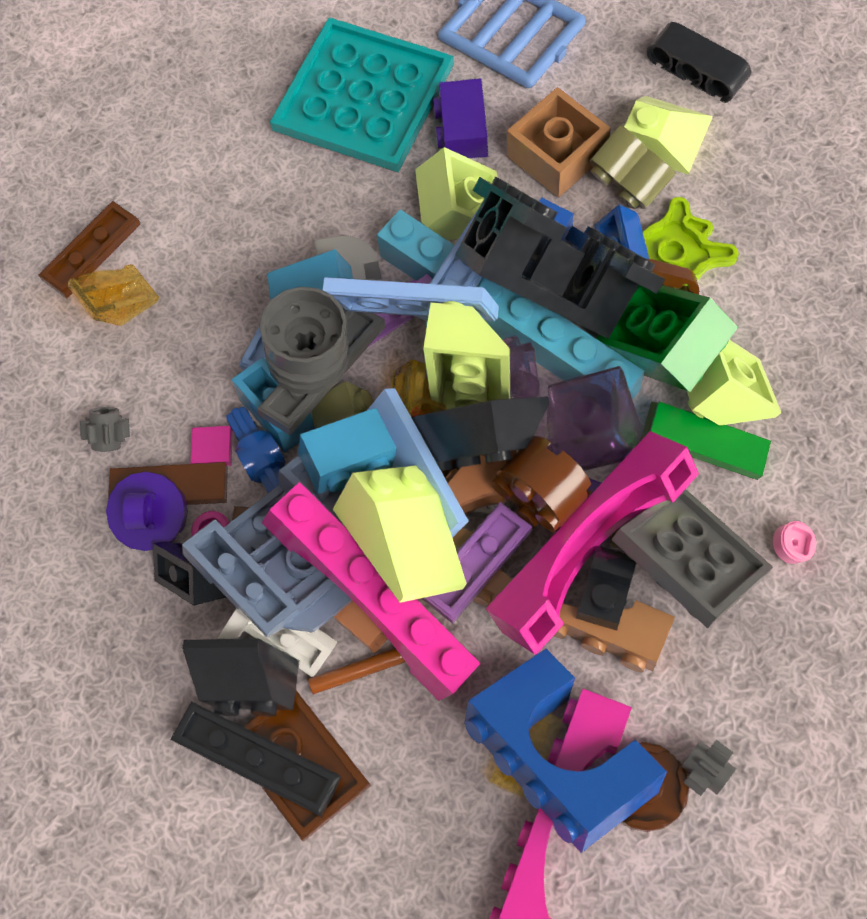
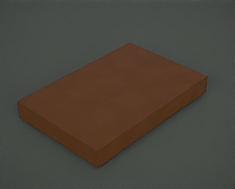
(308, 737)

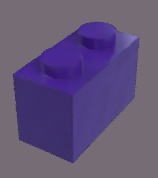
(463, 118)

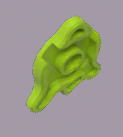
(684, 241)

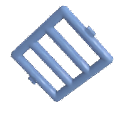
(502, 63)

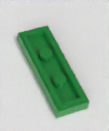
(712, 442)

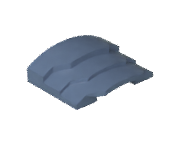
(260, 573)

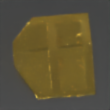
(114, 294)

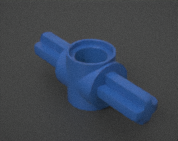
(256, 449)

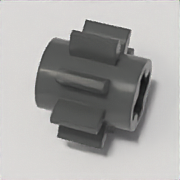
(104, 429)
(708, 767)

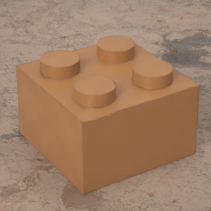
(556, 141)

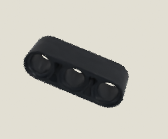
(700, 61)

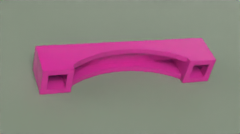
(533, 600)
(418, 636)
(593, 730)

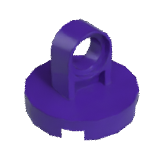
(146, 510)

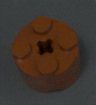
(543, 484)

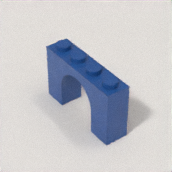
(577, 802)

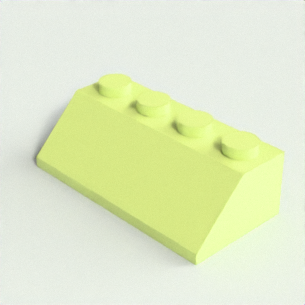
(464, 357)

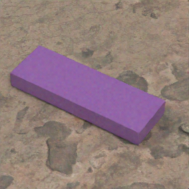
(482, 558)

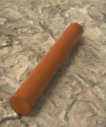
(355, 671)

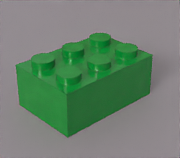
(671, 335)

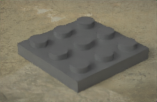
(693, 556)

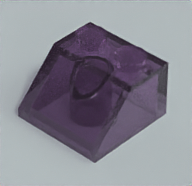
(593, 418)

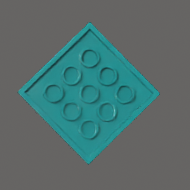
(362, 94)

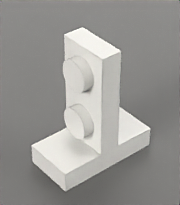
(307, 647)

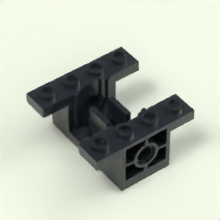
(522, 250)

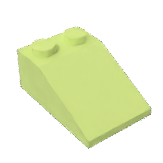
(402, 531)

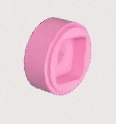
(794, 542)

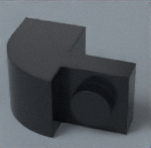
(606, 588)

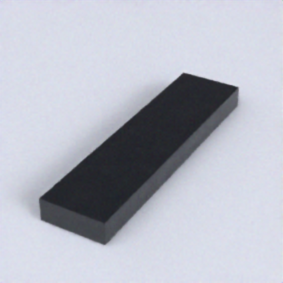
(256, 759)

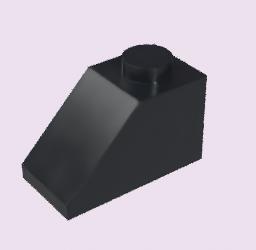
(180, 576)

